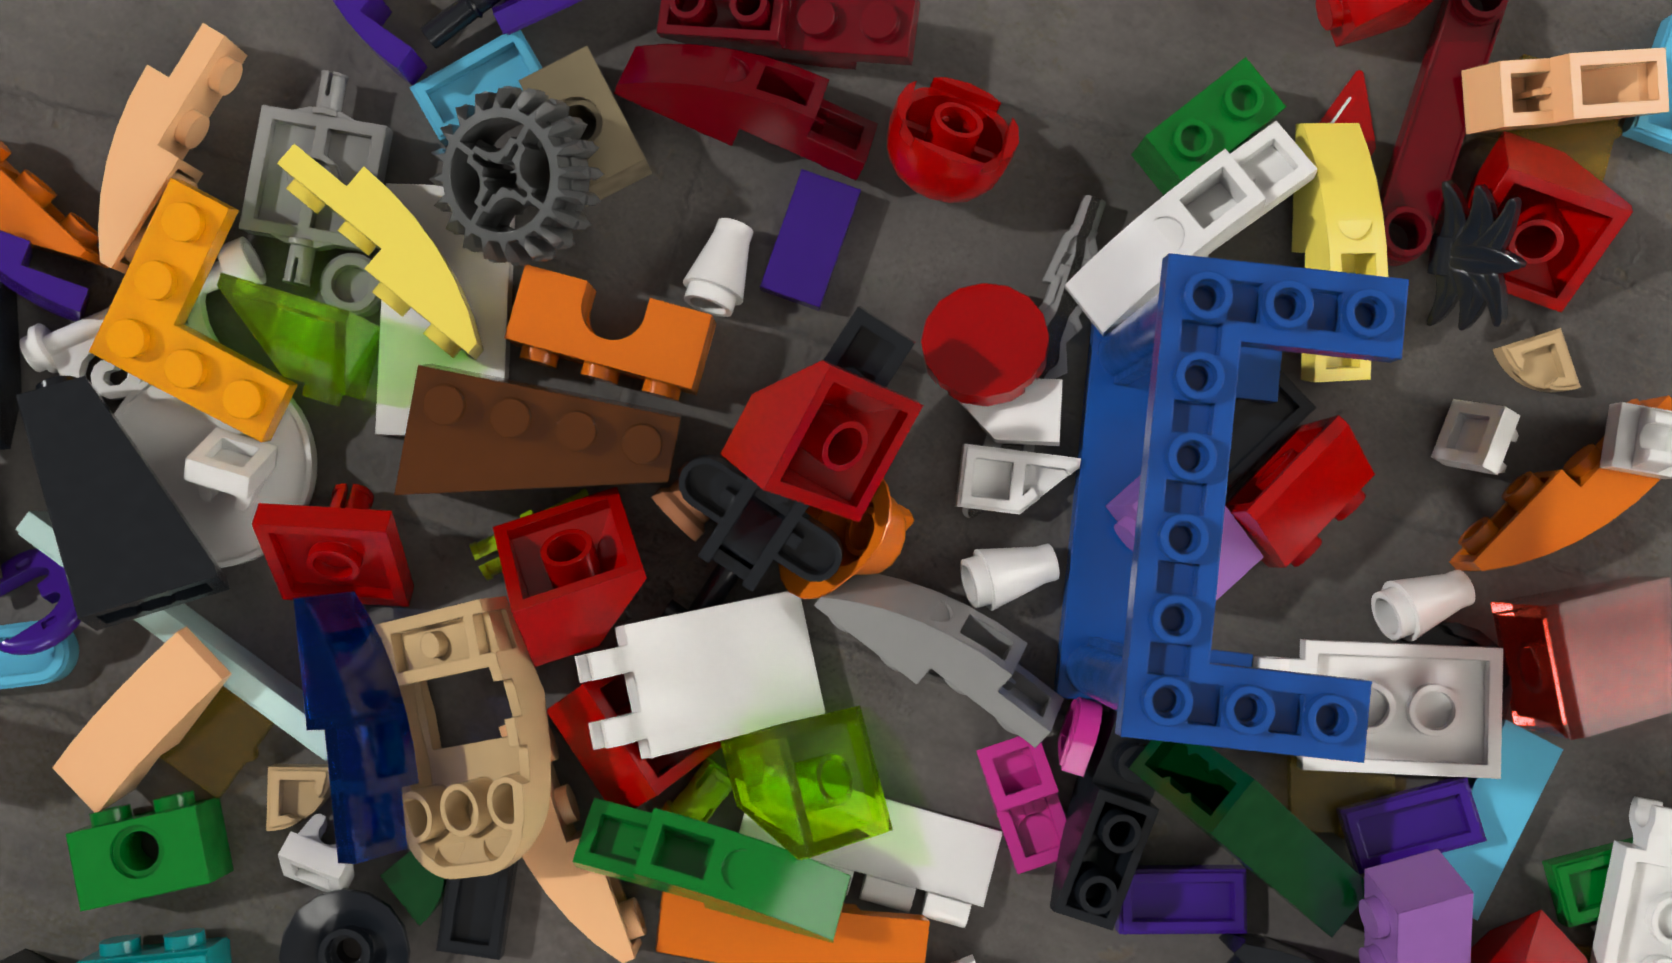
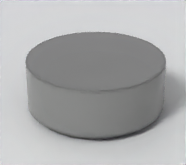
(349, 285)

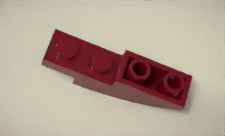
(798, 30)
(735, 90)

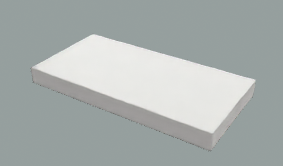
(402, 339)

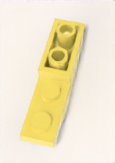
(1338, 224)
(408, 263)

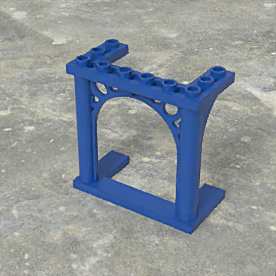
(1164, 410)

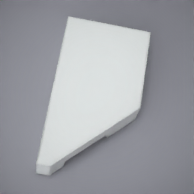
(1028, 419)
(1007, 477)

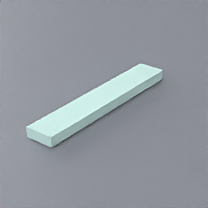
(250, 677)

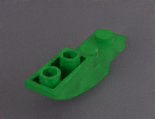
(713, 867)

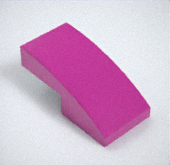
(1024, 801)

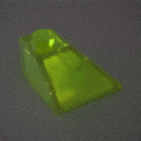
(308, 339)
(810, 782)

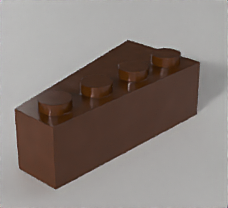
(511, 434)

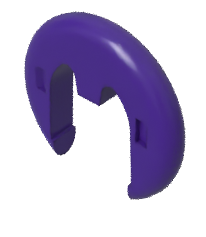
(54, 588)

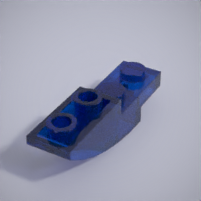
(365, 722)

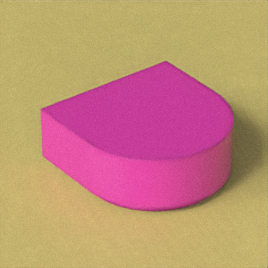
(1079, 735)

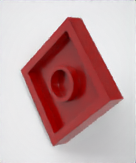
(335, 549)

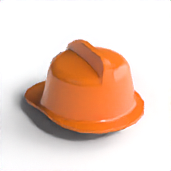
(867, 544)

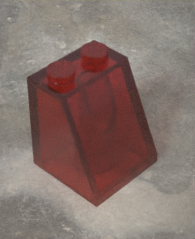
(1588, 655)

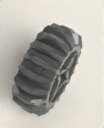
(549, 168)

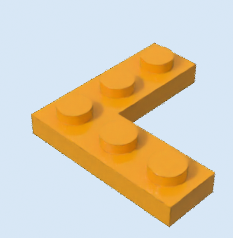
(149, 314)

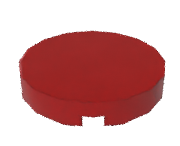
(985, 344)

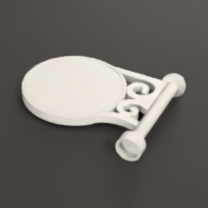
(171, 429)

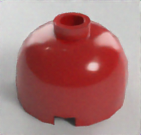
(949, 140)

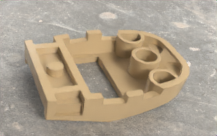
(480, 799)

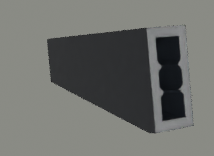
(110, 514)

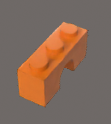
(555, 322)

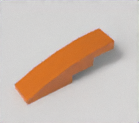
(717, 937)

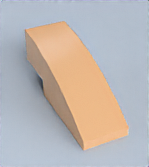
(1565, 90)
(142, 721)

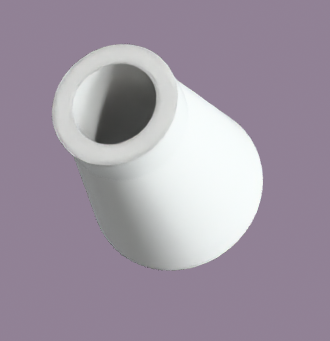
(719, 273)
(1004, 574)
(1418, 604)

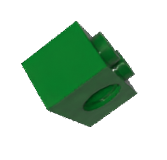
(1214, 120)
(114, 868)

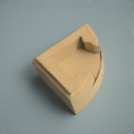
(1540, 363)
(295, 793)

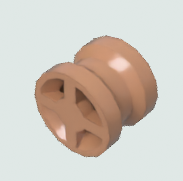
(679, 510)

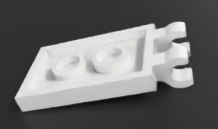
(708, 675)
(1428, 709)
(1638, 891)

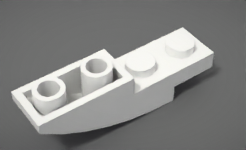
(1190, 221)

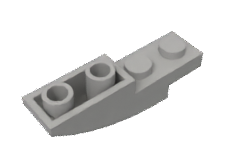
(927, 630)

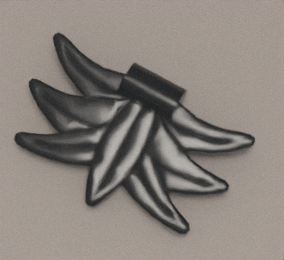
(1473, 256)

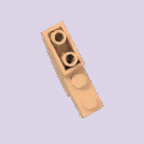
(155, 134)
(586, 898)

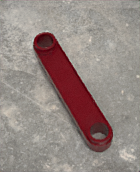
(1435, 123)

